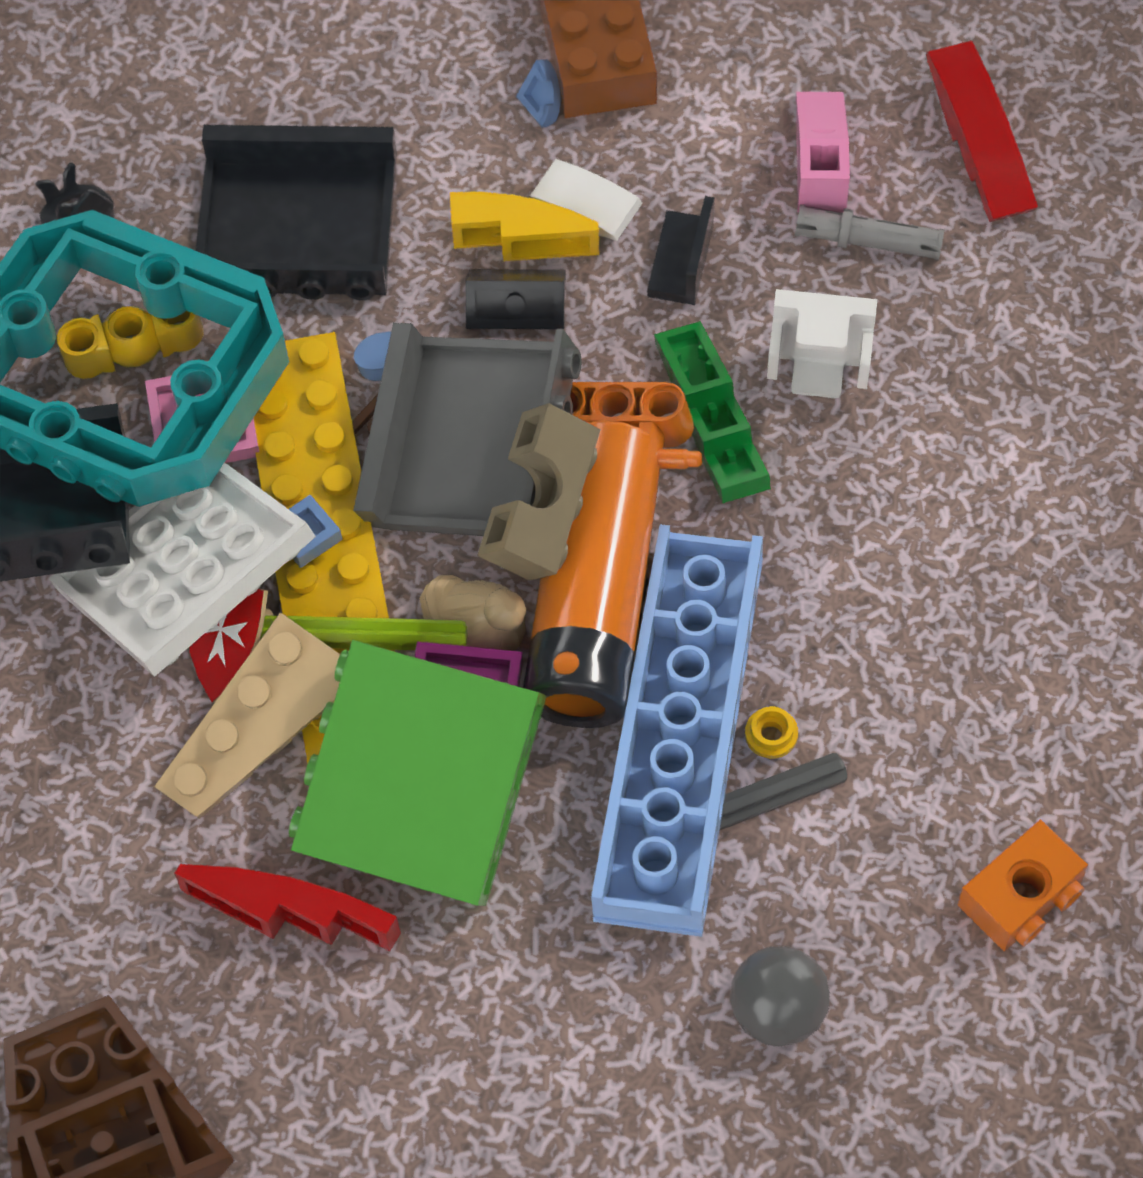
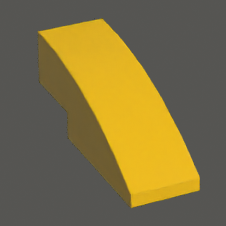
(521, 226)

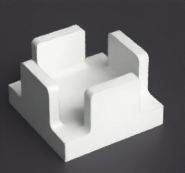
(821, 338)

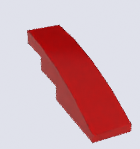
(982, 130)
(271, 899)

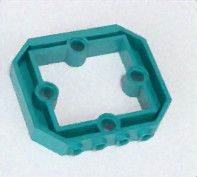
(170, 283)

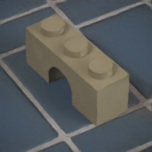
(558, 456)

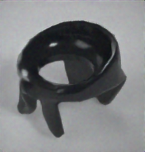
(90, 197)

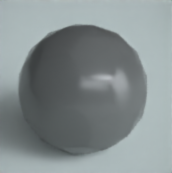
(780, 996)

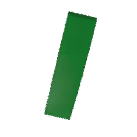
(718, 421)

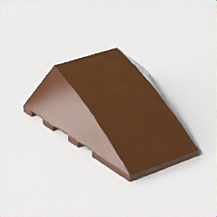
(100, 1104)

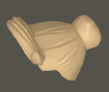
(490, 610)

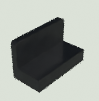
(682, 255)
(515, 299)

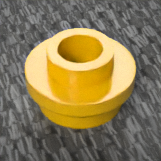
(771, 717)

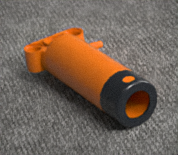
(593, 605)

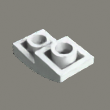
(589, 196)

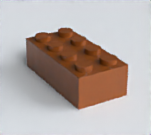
(600, 55)

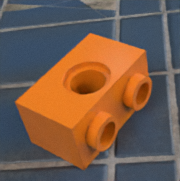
(1035, 859)

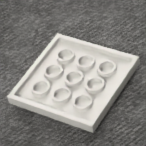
(187, 567)

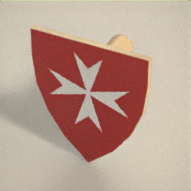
(227, 646)

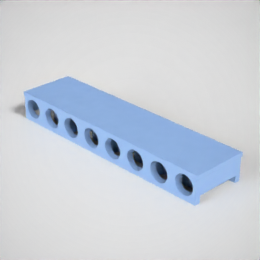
(678, 734)

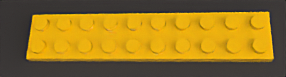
(312, 451)

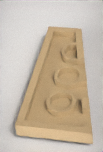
(256, 716)

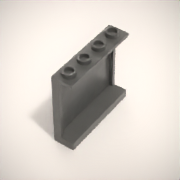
(449, 426)

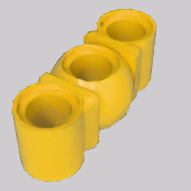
(109, 343)

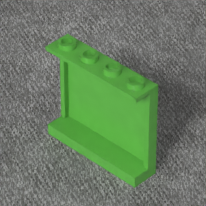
(417, 772)

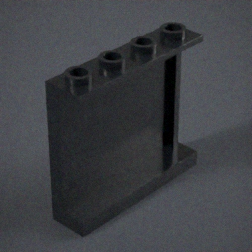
(301, 206)
(56, 523)

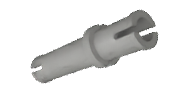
(869, 232)

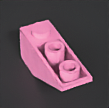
(822, 151)

